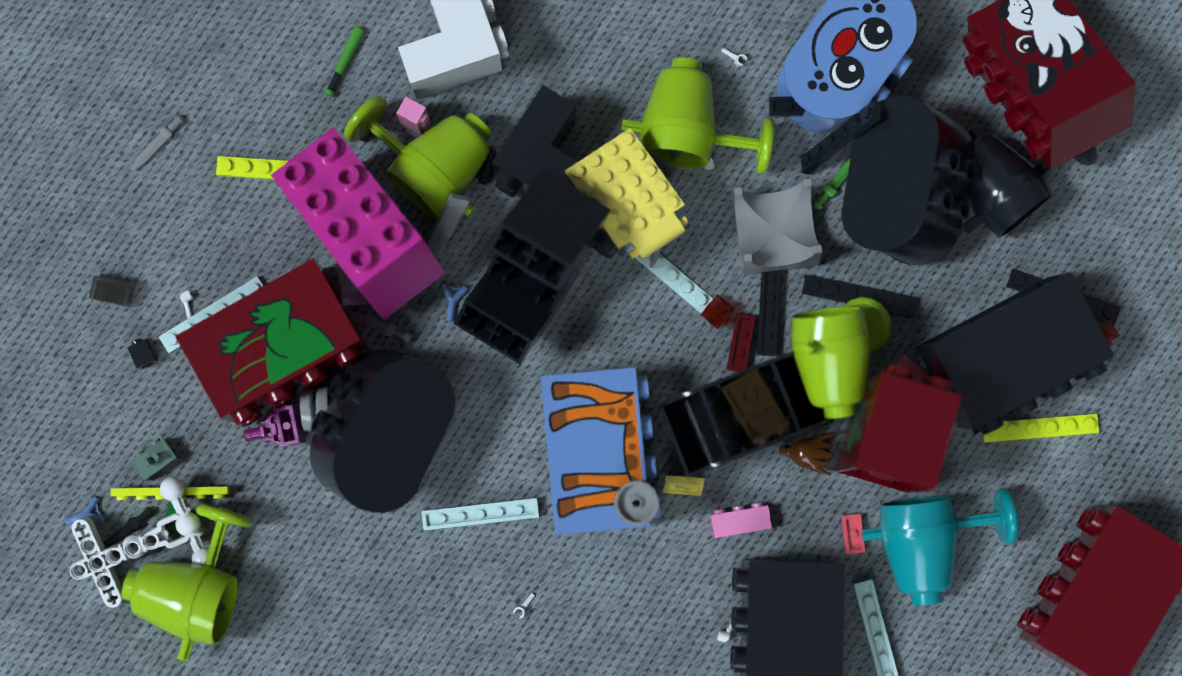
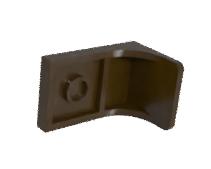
(755, 407)

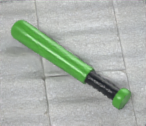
(351, 45)

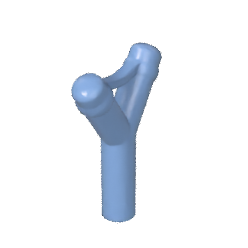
(452, 299)
(87, 512)

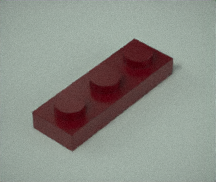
(740, 342)

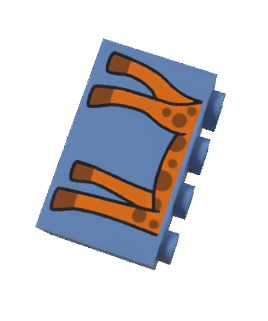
(595, 445)

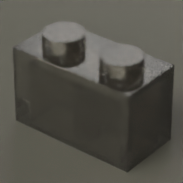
(112, 291)

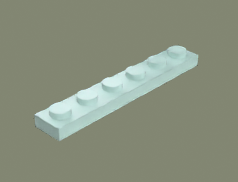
(677, 282)
(168, 338)
(480, 514)
(875, 628)

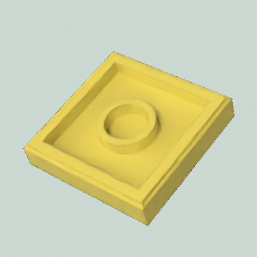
(683, 485)

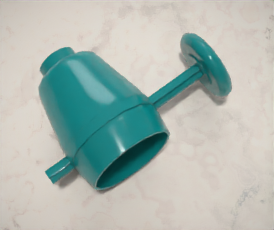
(923, 540)

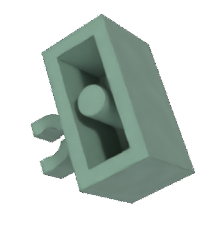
(155, 459)

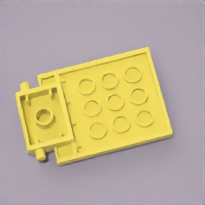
(636, 192)

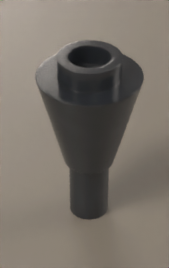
(486, 172)

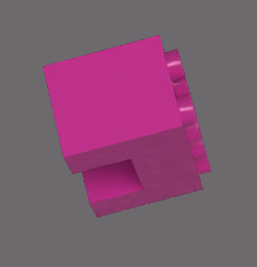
(358, 223)

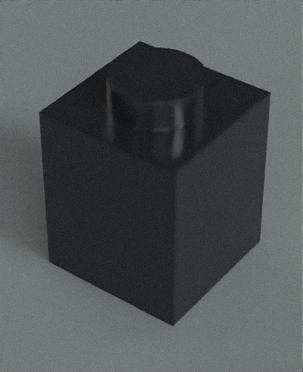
(142, 353)

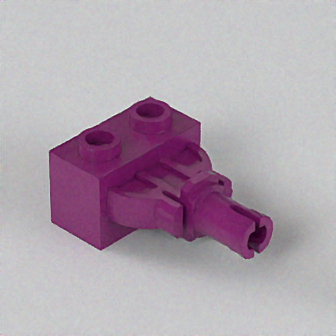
(283, 427)

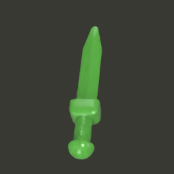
(830, 189)

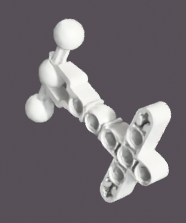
(186, 524)

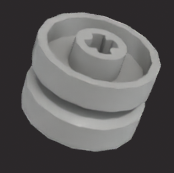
(312, 404)
(631, 492)

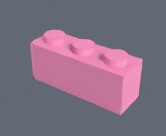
(413, 116)
(740, 520)

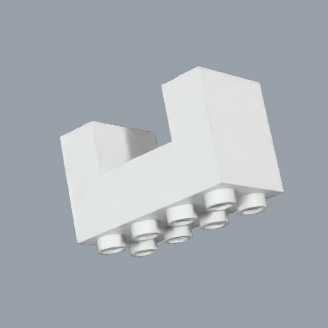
(458, 54)

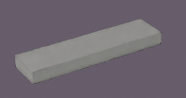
(446, 223)

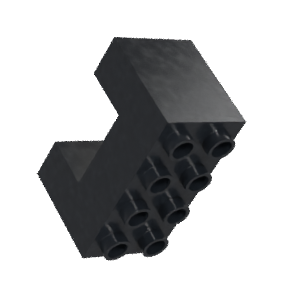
(536, 145)
(532, 265)

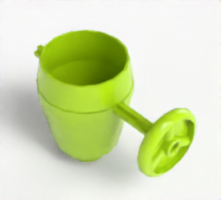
(683, 119)
(433, 163)
(835, 351)
(187, 595)

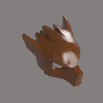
(810, 453)

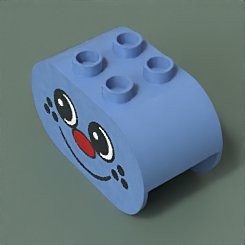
(847, 59)

